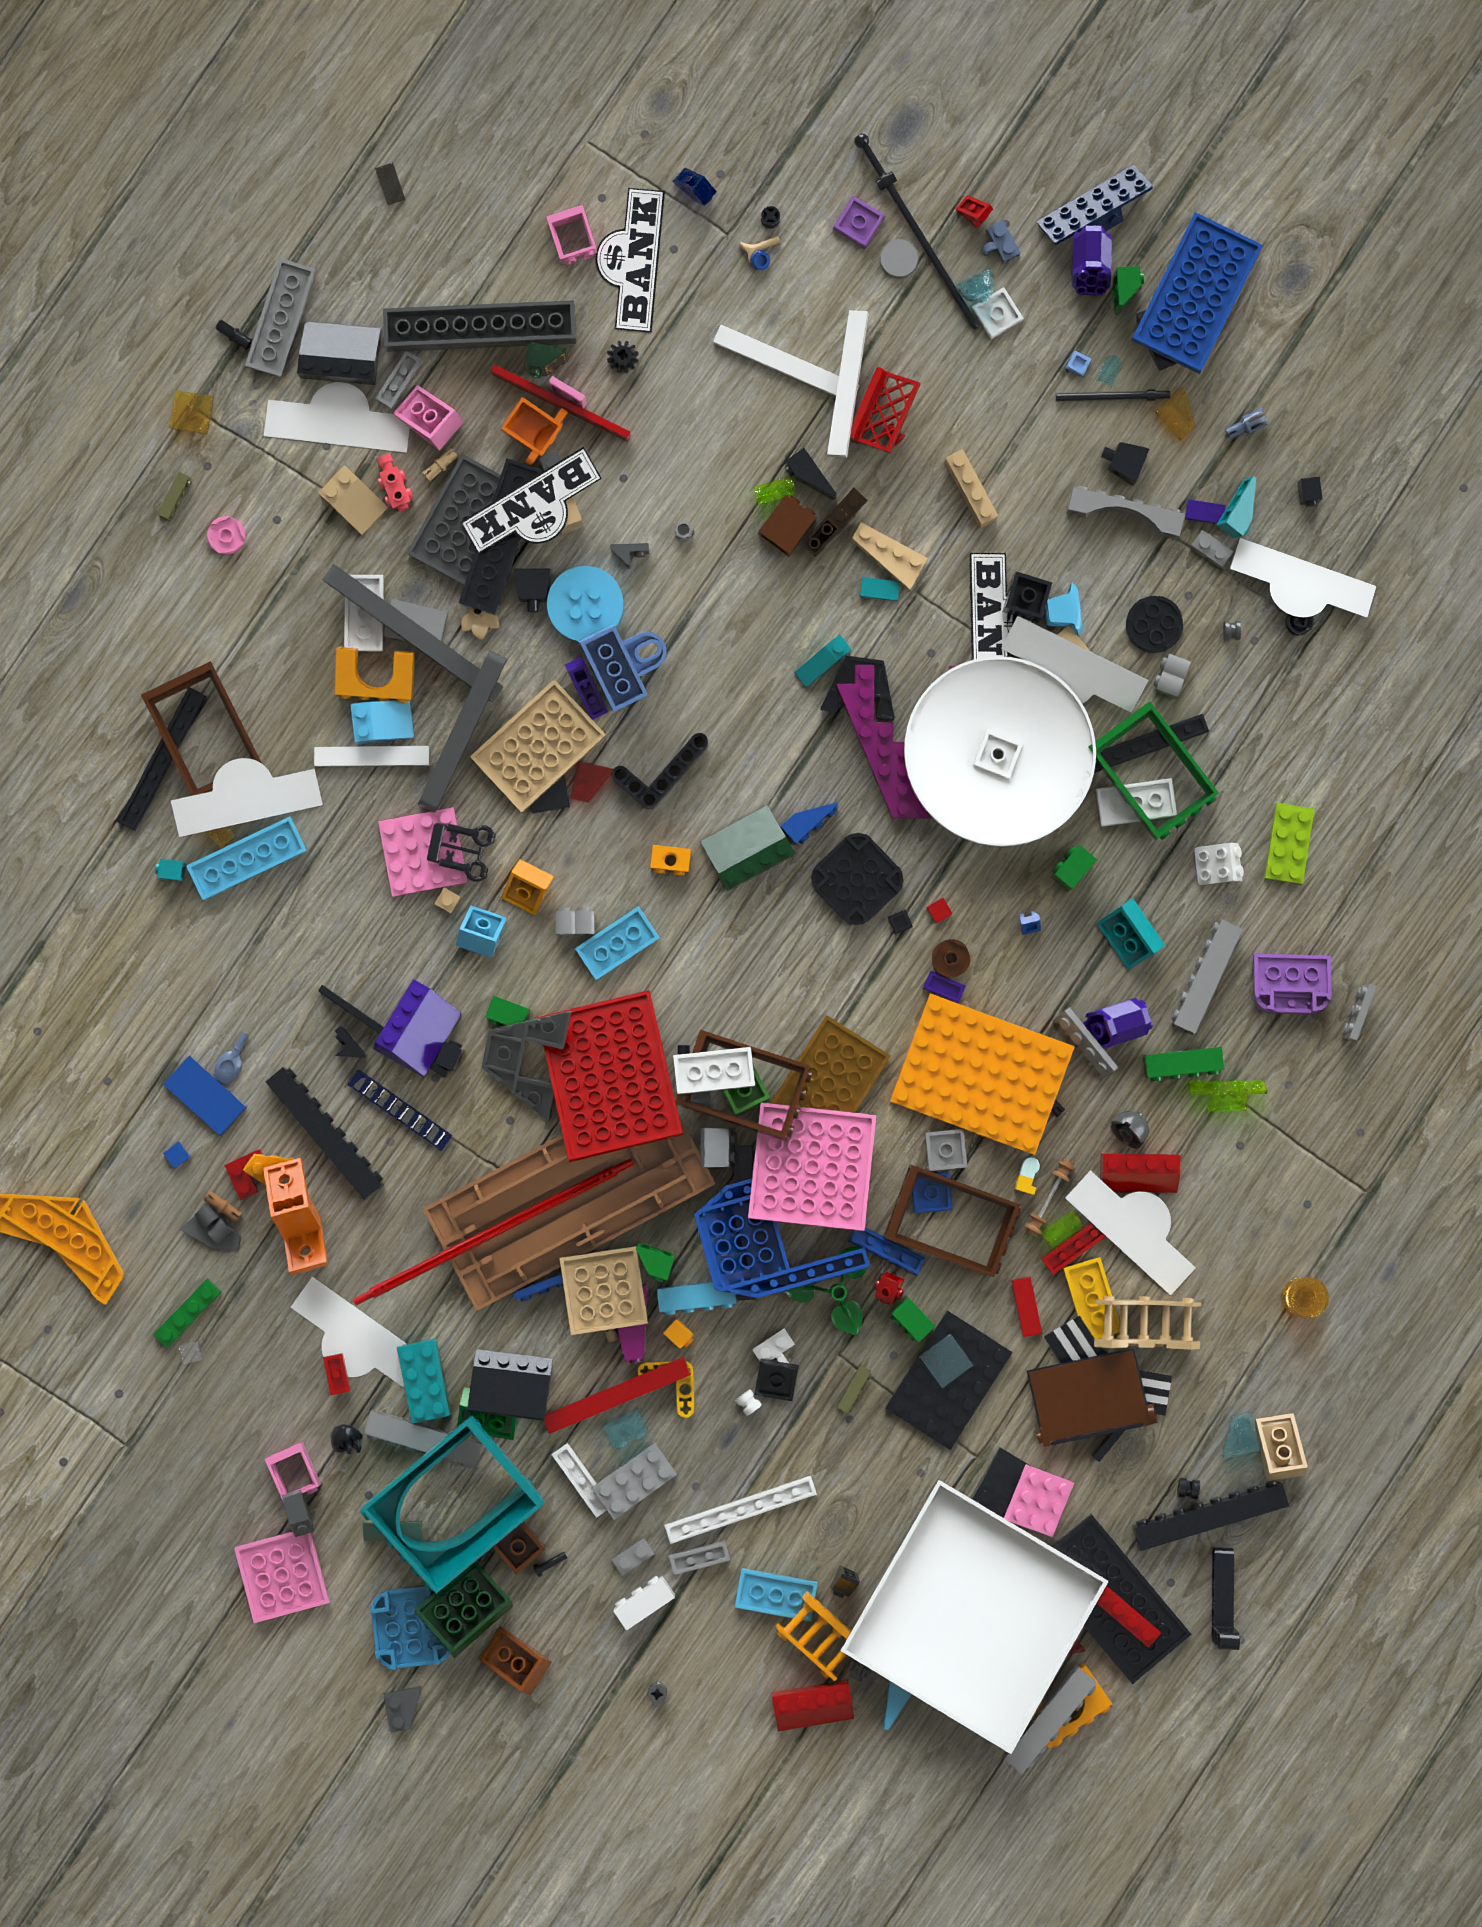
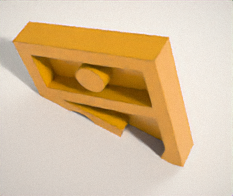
(259, 1161)

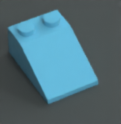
(381, 721)

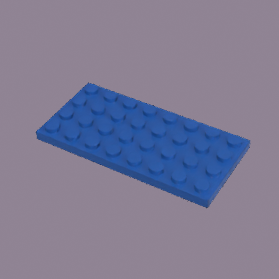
(1197, 293)

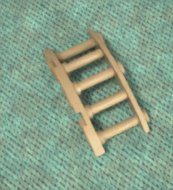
(1143, 1340)

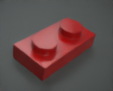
(336, 1374)

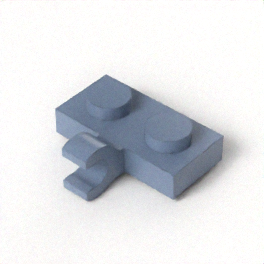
(1001, 242)

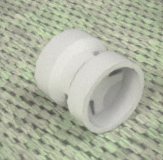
(748, 1402)

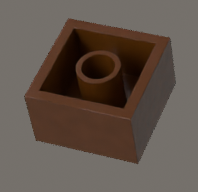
(519, 1547)

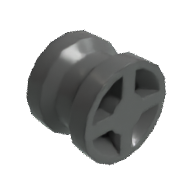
(1232, 630)
(657, 1688)

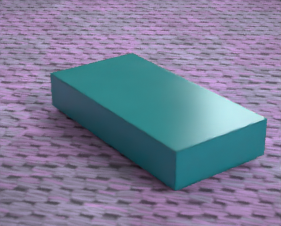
(879, 589)

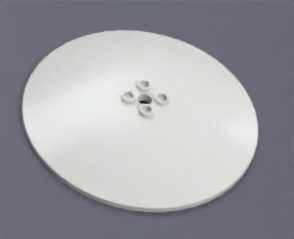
(1009, 709)

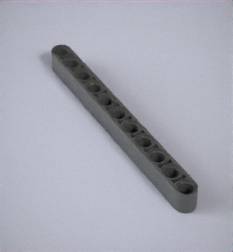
(404, 627)

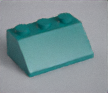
(1130, 934)

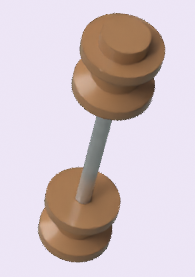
(1062, 1173)

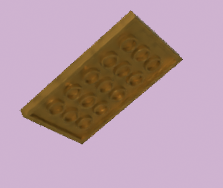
(841, 1067)

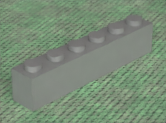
(1206, 977)
(419, 1437)
(1050, 1718)

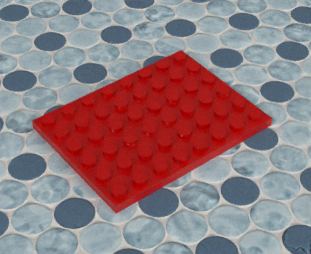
(612, 1078)

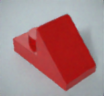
(974, 210)

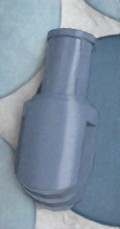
(1245, 424)

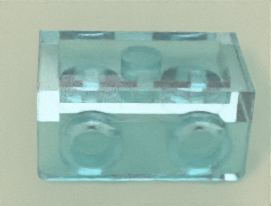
(625, 1428)

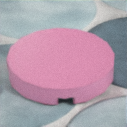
(226, 535)

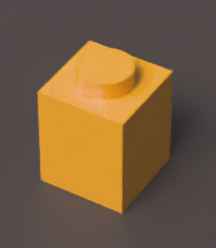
(679, 1334)

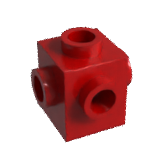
(889, 1288)

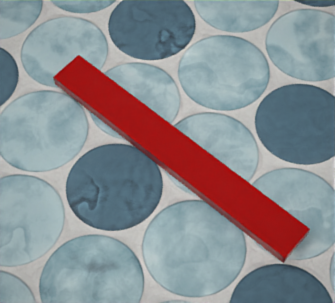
(560, 402)
(616, 1395)

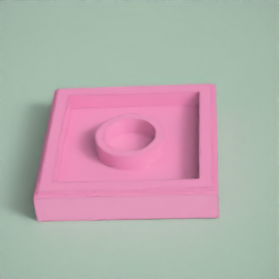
(567, 392)

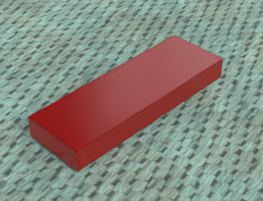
(1026, 1306)

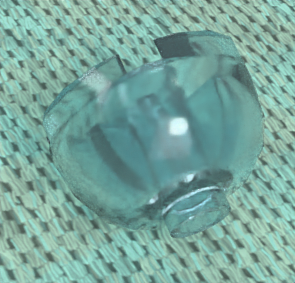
(978, 287)

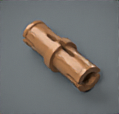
(222, 1206)

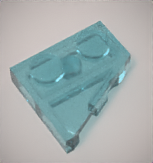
(1241, 1436)

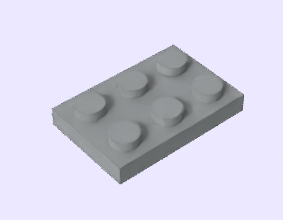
(1358, 1012)

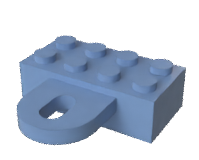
(619, 665)

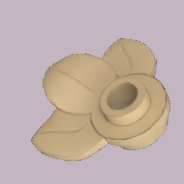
(479, 623)

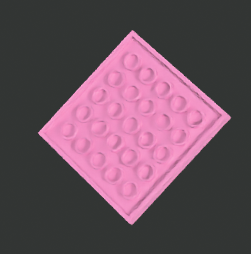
(816, 1173)

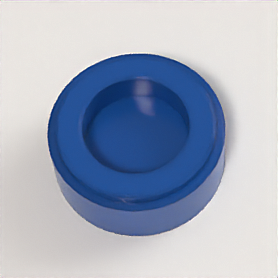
(760, 260)

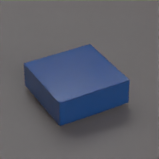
(176, 1155)

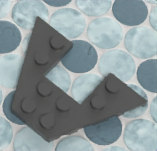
(506, 1051)

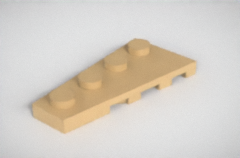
(896, 558)

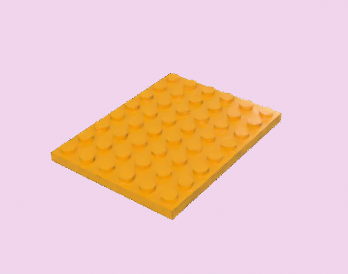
(982, 1074)

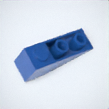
(803, 822)

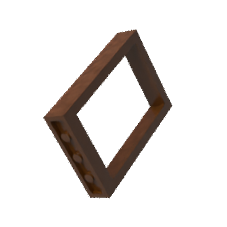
(177, 685)
(702, 1044)
(999, 1248)

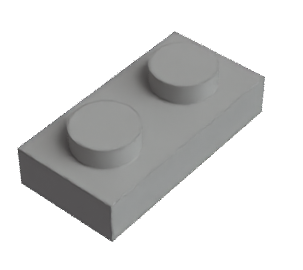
(1211, 549)
(633, 1556)

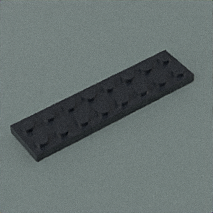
(492, 566)

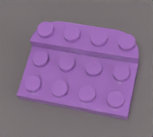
(1291, 983)

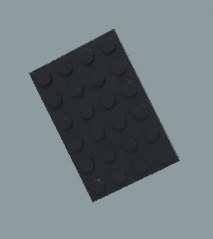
(947, 1410)

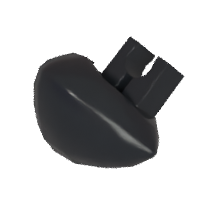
(345, 1438)

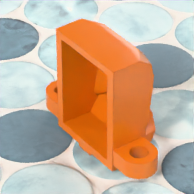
(533, 428)

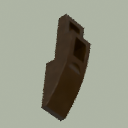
(834, 522)

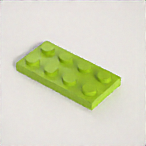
(1289, 843)

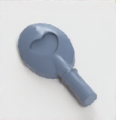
(230, 1063)

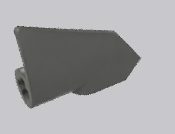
(212, 1230)

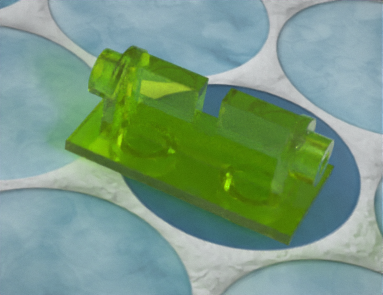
(774, 490)
(1062, 1228)

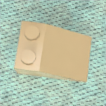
(353, 500)
(1280, 1447)

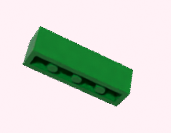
(1183, 1062)

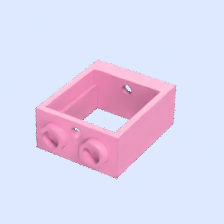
(566, 217)
(300, 1447)

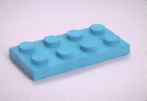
(617, 943)
(773, 1593)

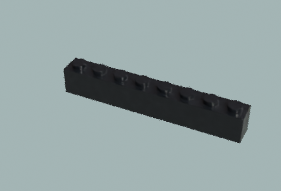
(324, 1132)
(1210, 1515)

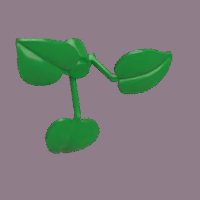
(847, 1315)

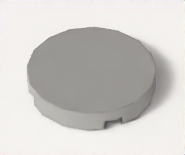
(899, 258)

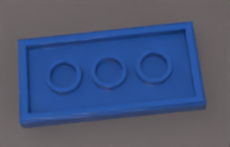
(204, 1095)

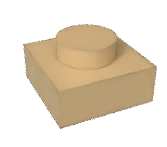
(447, 900)

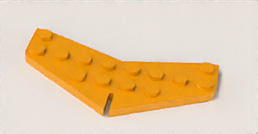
(73, 1237)

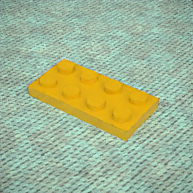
(1086, 1284)

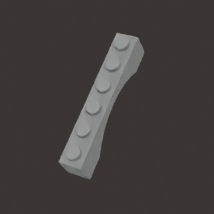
(1164, 522)

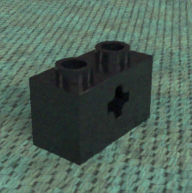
(450, 1055)

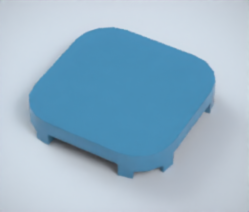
(400, 1634)

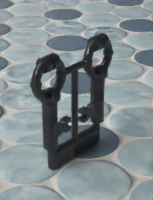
(436, 843)

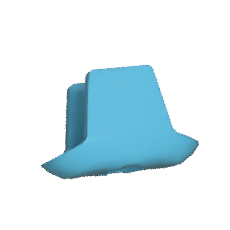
(1065, 610)

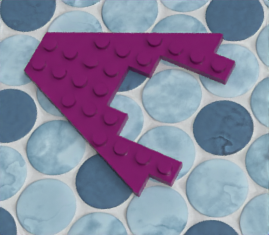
(883, 755)

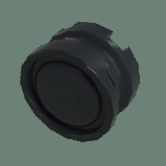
(1298, 625)

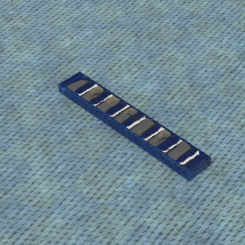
(400, 1110)

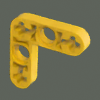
(687, 1380)

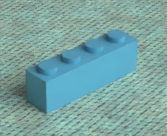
(693, 1296)

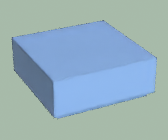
(1078, 363)

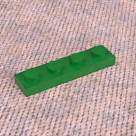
(187, 1313)

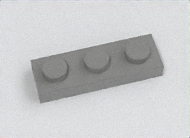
(399, 380)
(699, 1557)

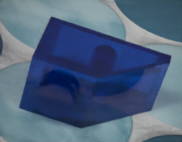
(695, 186)

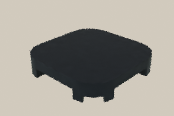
(857, 879)

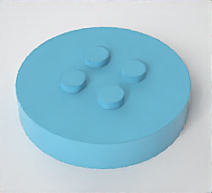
(584, 602)

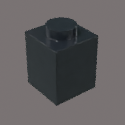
(1310, 491)

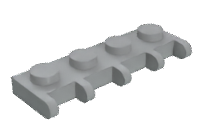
(1086, 1043)

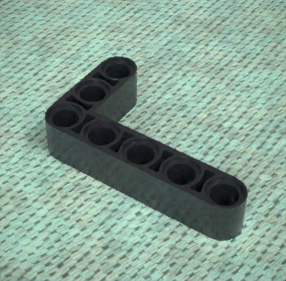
(665, 776)
(1223, 1631)

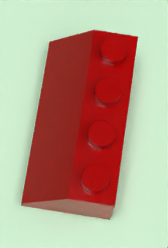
(1140, 1172)
(812, 1705)

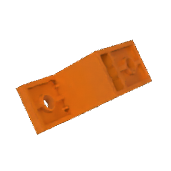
(295, 1216)

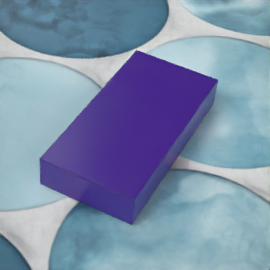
(1204, 511)
(944, 987)

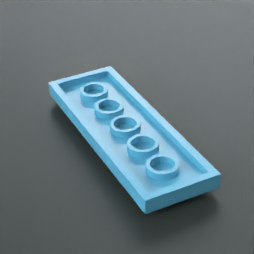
(246, 858)

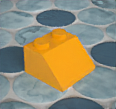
(527, 887)

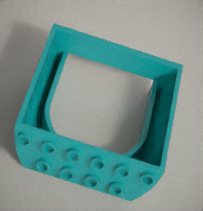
(445, 1559)

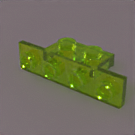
(1227, 1094)

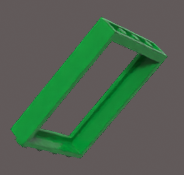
(1125, 726)

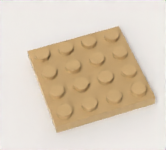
(603, 1290)

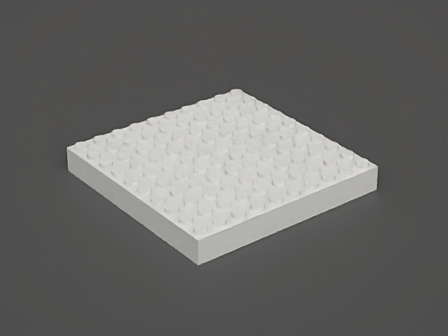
(974, 1616)

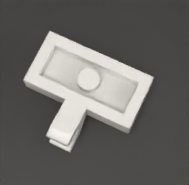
(774, 1347)

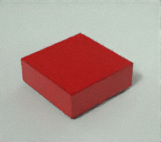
(939, 910)

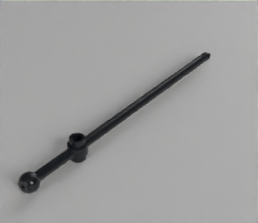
(886, 181)

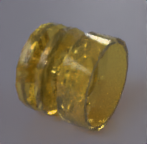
(1311, 1288)

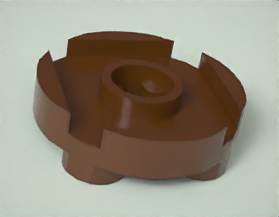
(961, 955)

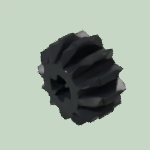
(622, 364)

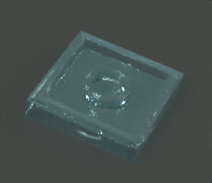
(946, 1360)

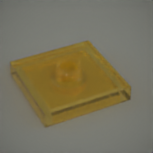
(191, 412)

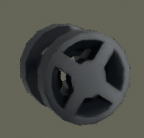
(770, 213)

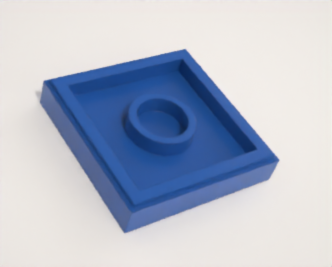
(931, 1196)

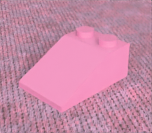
(428, 417)

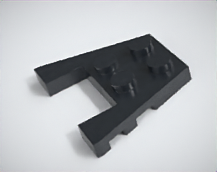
(846, 676)

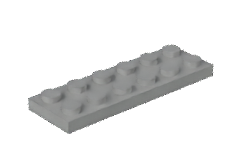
(280, 318)

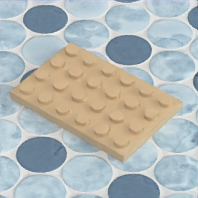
(538, 746)

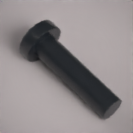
(549, 1563)

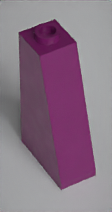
(633, 1337)

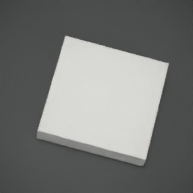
(997, 313)

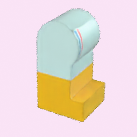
(1026, 1175)

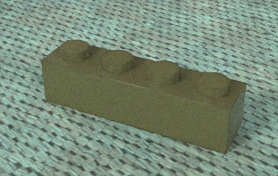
(174, 496)
(853, 1389)

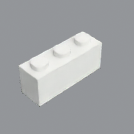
(643, 1602)

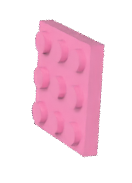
(1039, 1500)

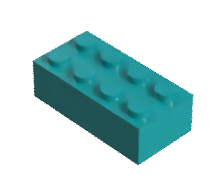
(424, 1380)

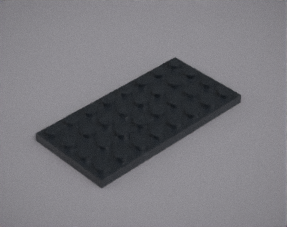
(1098, 1552)

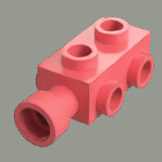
(395, 486)

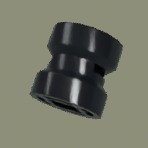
(1188, 1488)

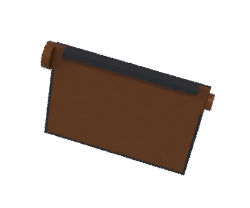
(1089, 1397)

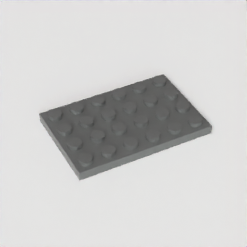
(442, 538)

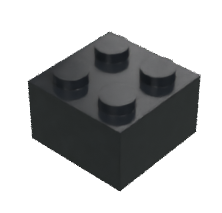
(1027, 597)

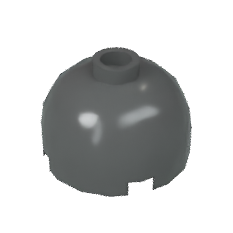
(1130, 1127)

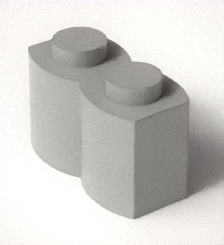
(1172, 675)
(575, 922)

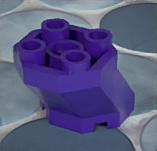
(1091, 261)
(1119, 1022)

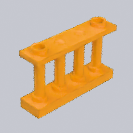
(825, 1616)

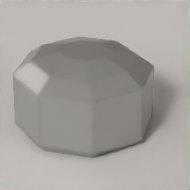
(683, 530)

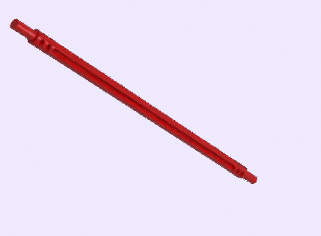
(492, 1232)

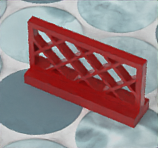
(869, 403)

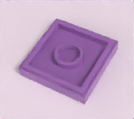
(858, 222)

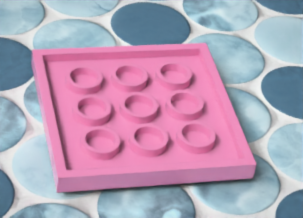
(406, 851)
(281, 1575)

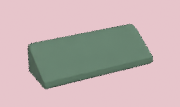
(409, 1528)

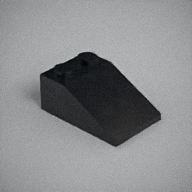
(999, 1482)

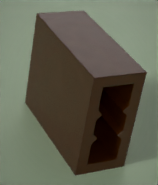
(787, 525)

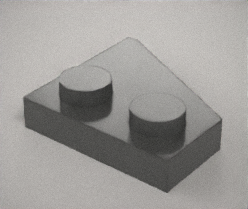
(401, 1707)

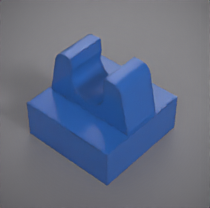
(1030, 924)

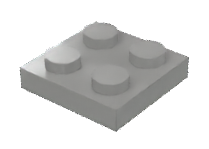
(946, 1149)

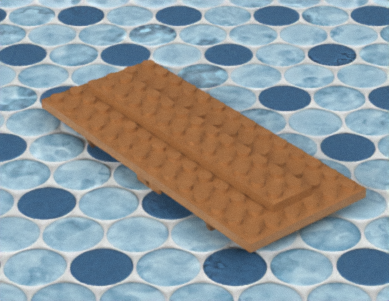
(659, 1179)

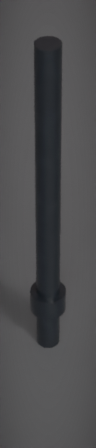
(1150, 395)

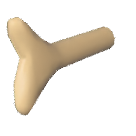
(750, 249)

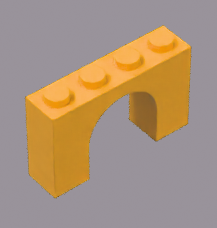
(350, 684)
(1093, 1705)

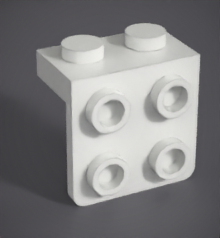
(1218, 863)

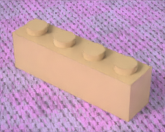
(971, 488)

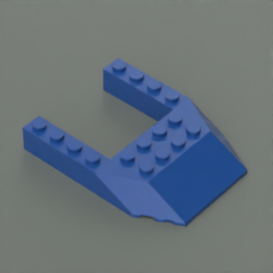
(749, 1253)

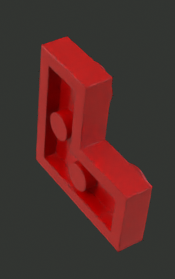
(240, 1179)

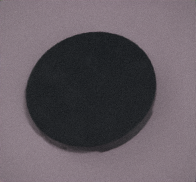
(1154, 624)

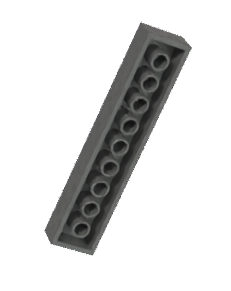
(479, 326)

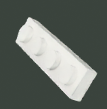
(579, 1477)

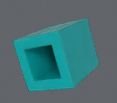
(170, 870)

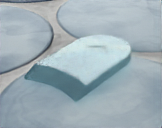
(1109, 369)

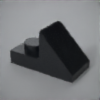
(352, 1048)

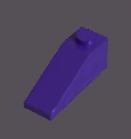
(586, 688)

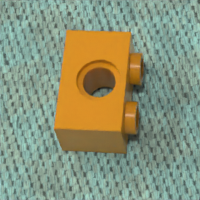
(660, 853)

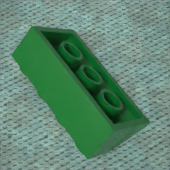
(656, 1261)

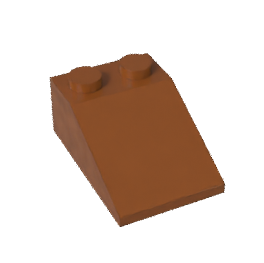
(515, 1661)

